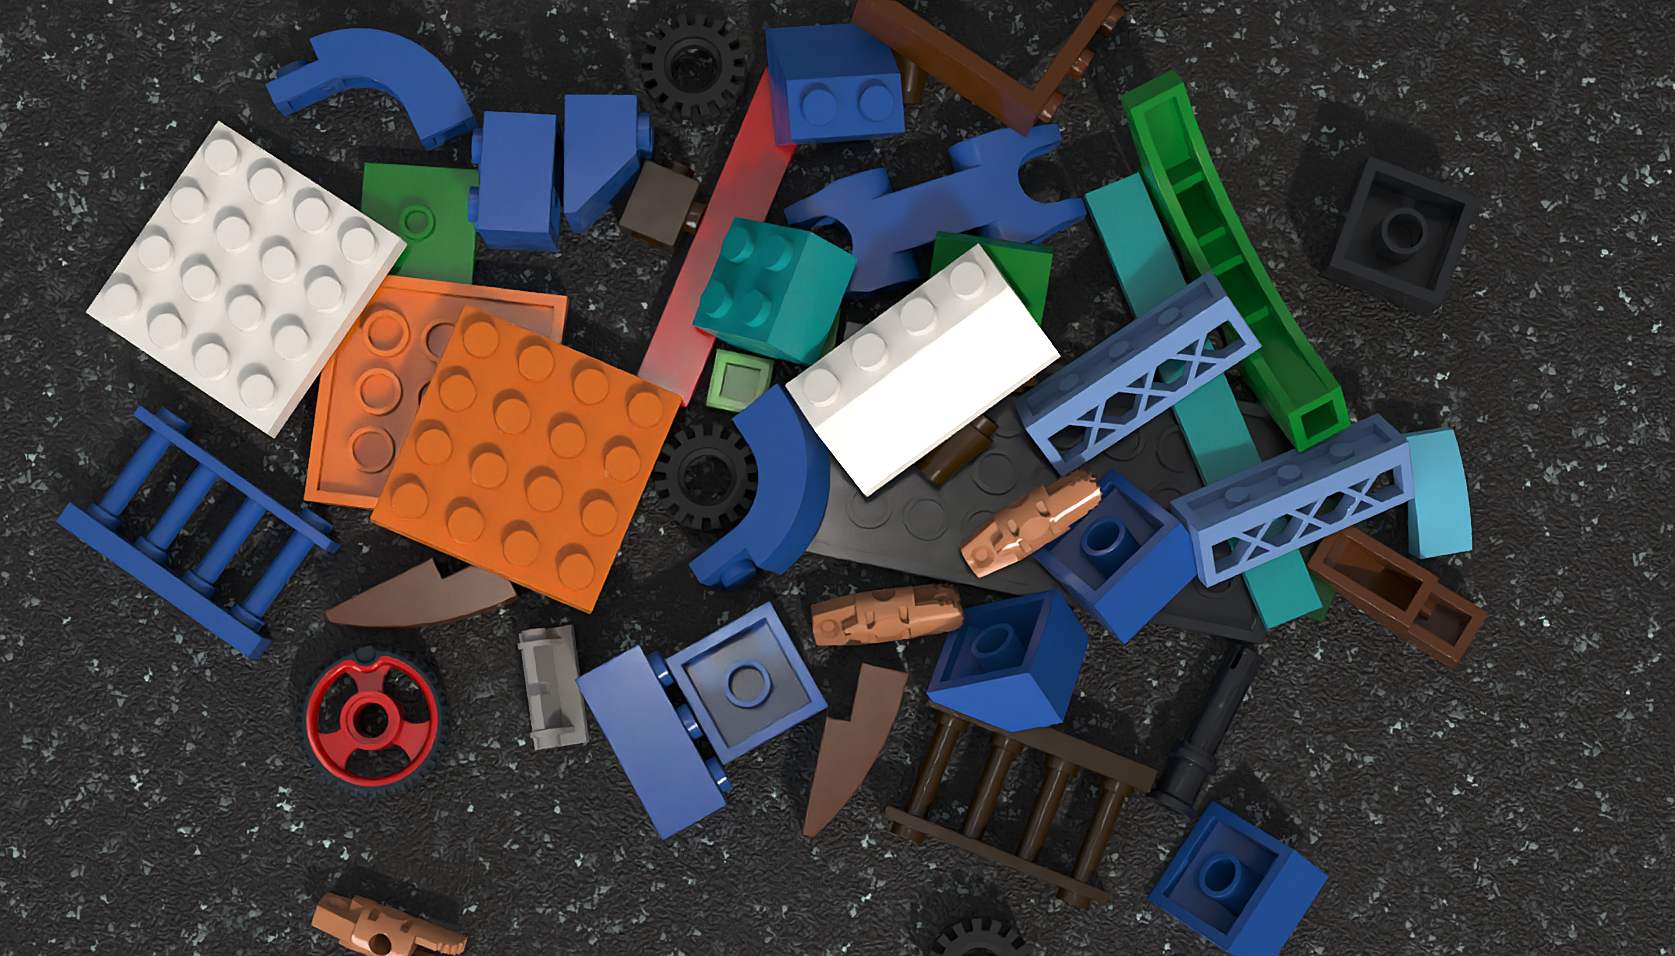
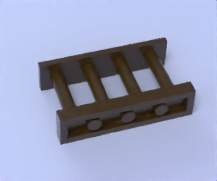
(1063, 760)

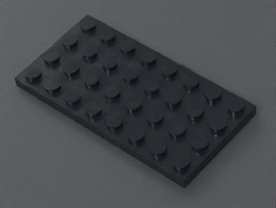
(919, 525)

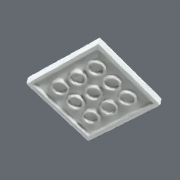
(246, 279)

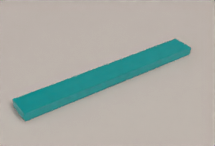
(1209, 414)

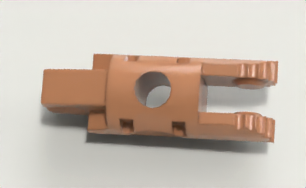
(1030, 522)
(887, 615)
(382, 930)

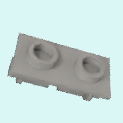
(551, 687)

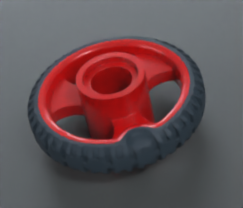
(368, 667)

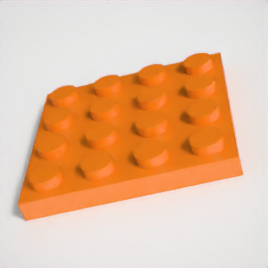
(384, 370)
(526, 458)

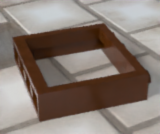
(975, 76)

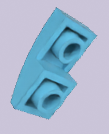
(1441, 510)

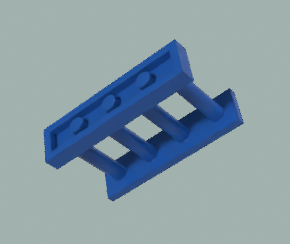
(147, 555)

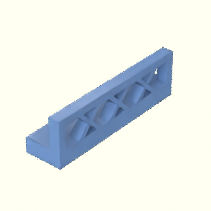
(1123, 359)
(1295, 486)

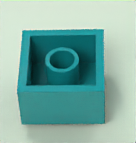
(774, 291)

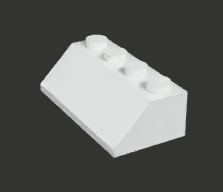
(922, 370)

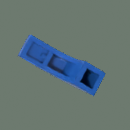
(381, 63)
(788, 498)

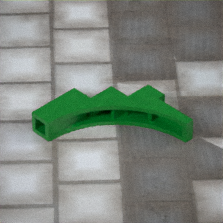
(1205, 227)

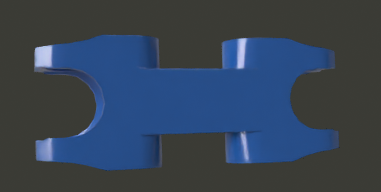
(976, 200)

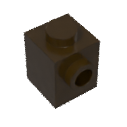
(664, 206)

